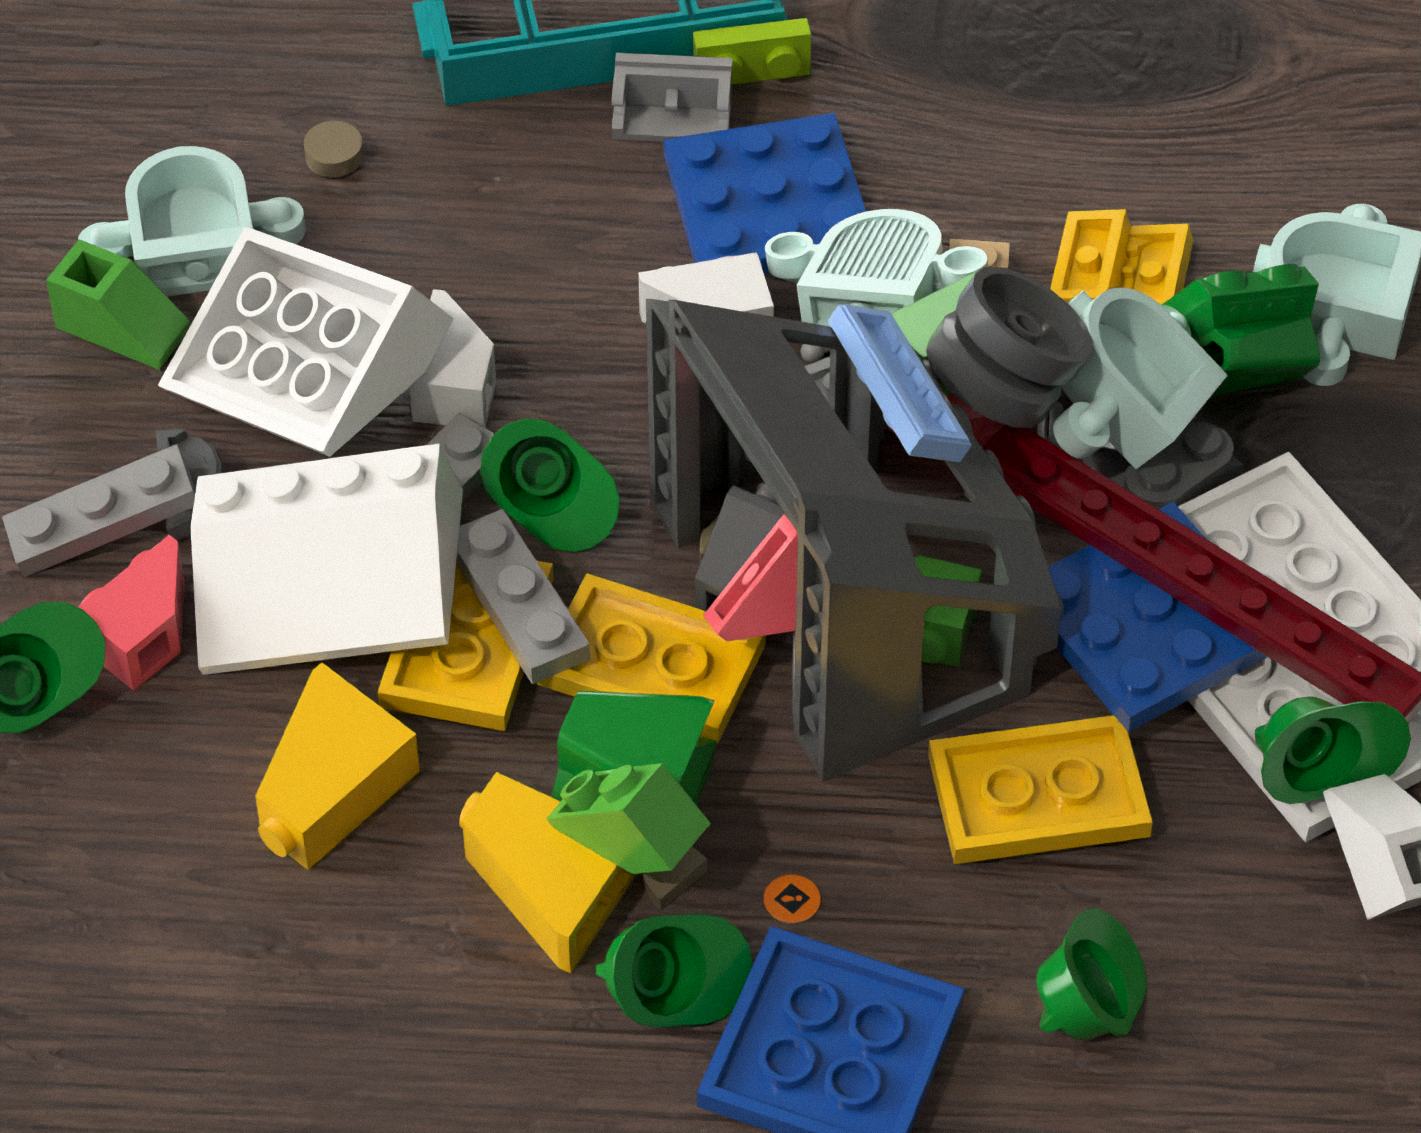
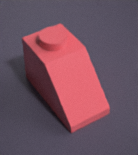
(762, 592)

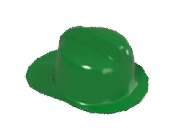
(550, 484)
(46, 662)
(1326, 745)
(677, 969)
(1092, 979)

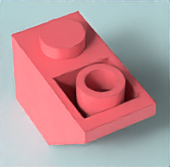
(141, 614)

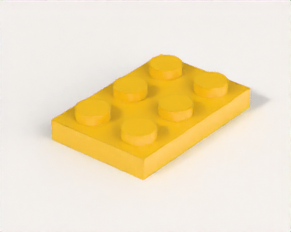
(655, 648)
(463, 681)
(1039, 789)

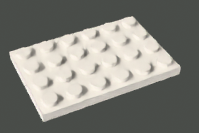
(1303, 541)

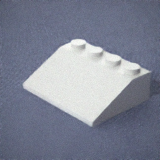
(303, 343)
(325, 558)

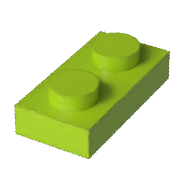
(760, 49)

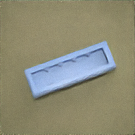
(899, 383)

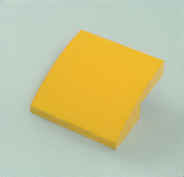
(1107, 253)

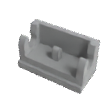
(670, 96)

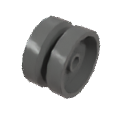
(1009, 347)

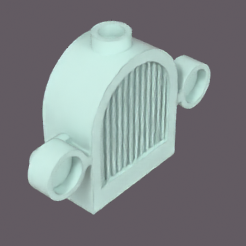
(187, 217)
(869, 262)
(1363, 280)
(1139, 381)

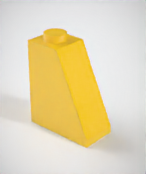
(331, 769)
(539, 873)

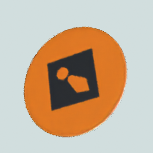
(792, 898)

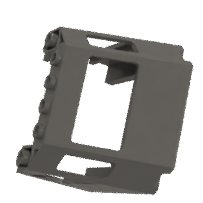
(740, 404)

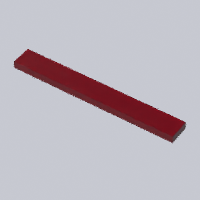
(1203, 575)

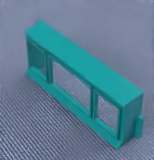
(569, 55)

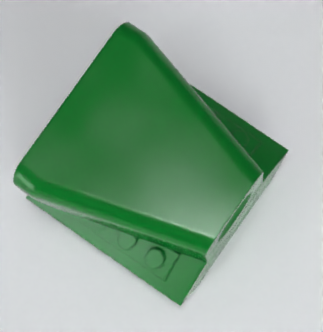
(1254, 324)
(636, 730)

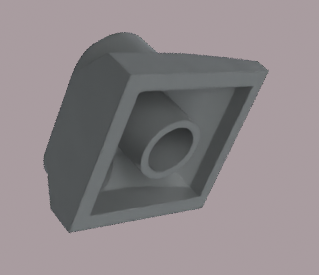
(1180, 472)

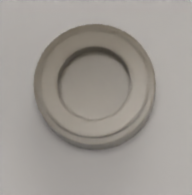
(333, 149)

